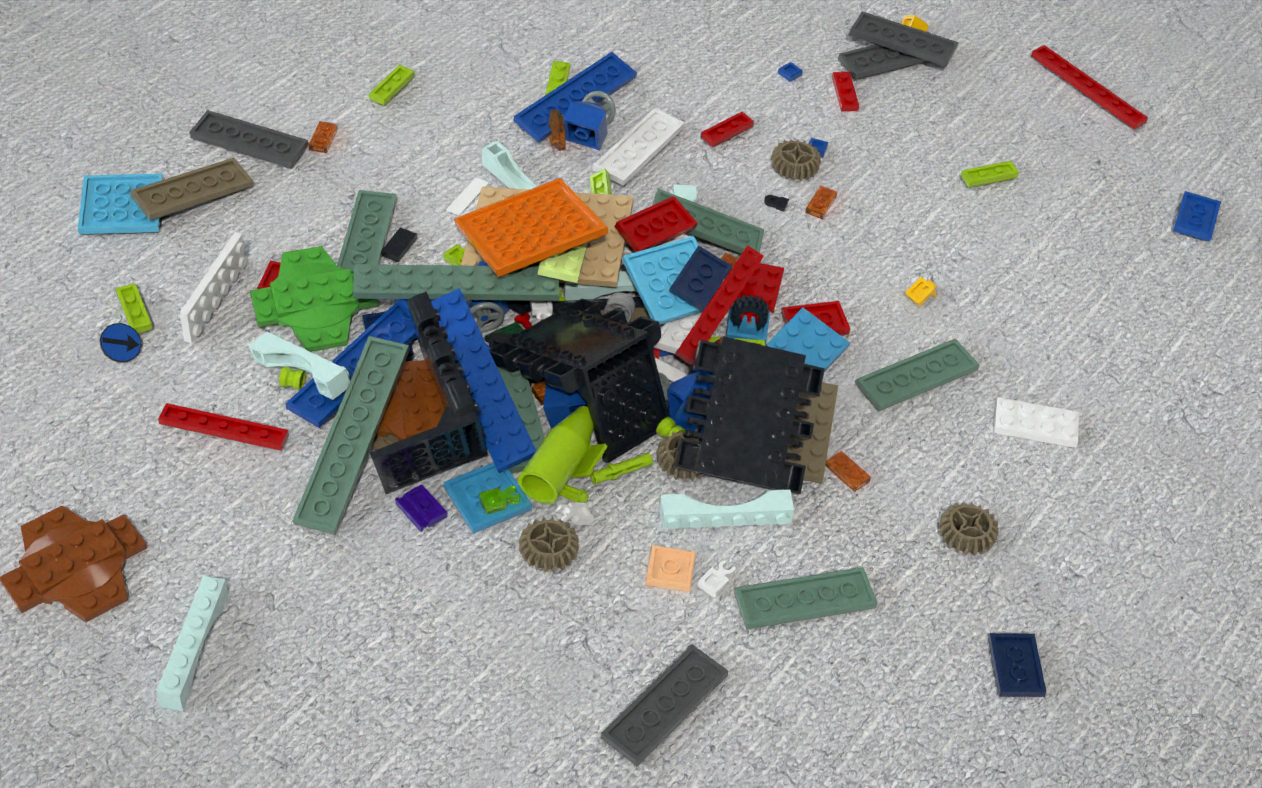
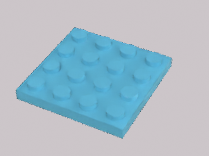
(109, 207)
(654, 273)

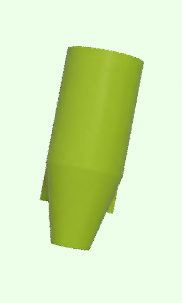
(561, 456)

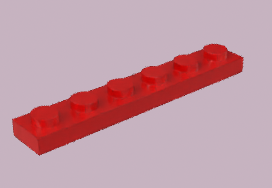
(223, 426)

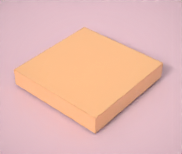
(670, 568)

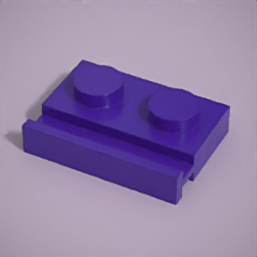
(421, 507)

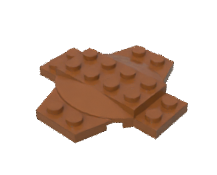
(413, 404)
(73, 563)

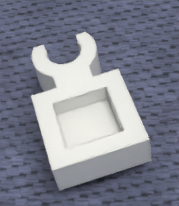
(541, 309)
(576, 512)
(716, 581)

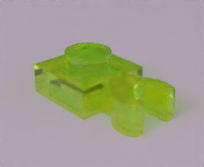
(495, 500)

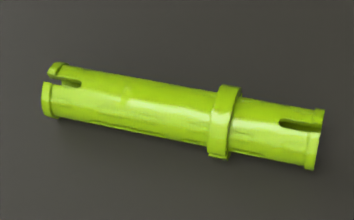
(612, 470)

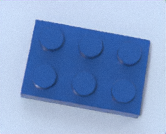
(1197, 216)

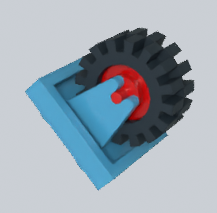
(749, 319)

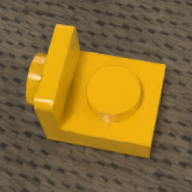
(921, 291)

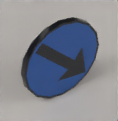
(120, 342)

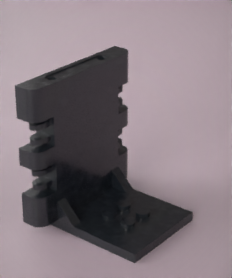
(603, 361)
(749, 414)
(458, 433)

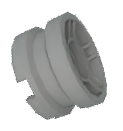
(622, 302)

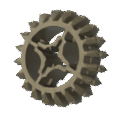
(796, 160)
(666, 456)
(974, 529)
(538, 552)

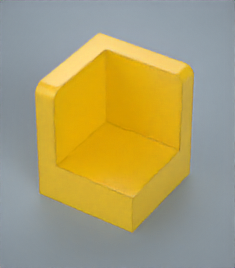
(915, 22)

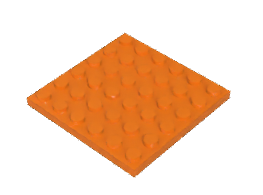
(530, 227)

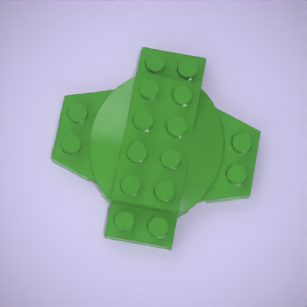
(311, 299)

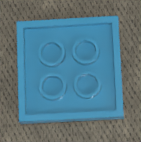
(812, 338)
(465, 490)

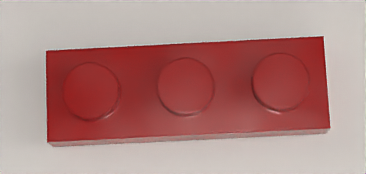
(845, 91)
(727, 129)

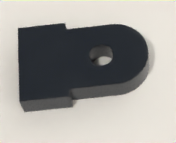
(779, 203)

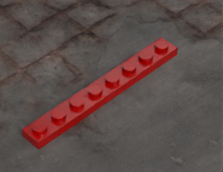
(1089, 87)
(720, 303)

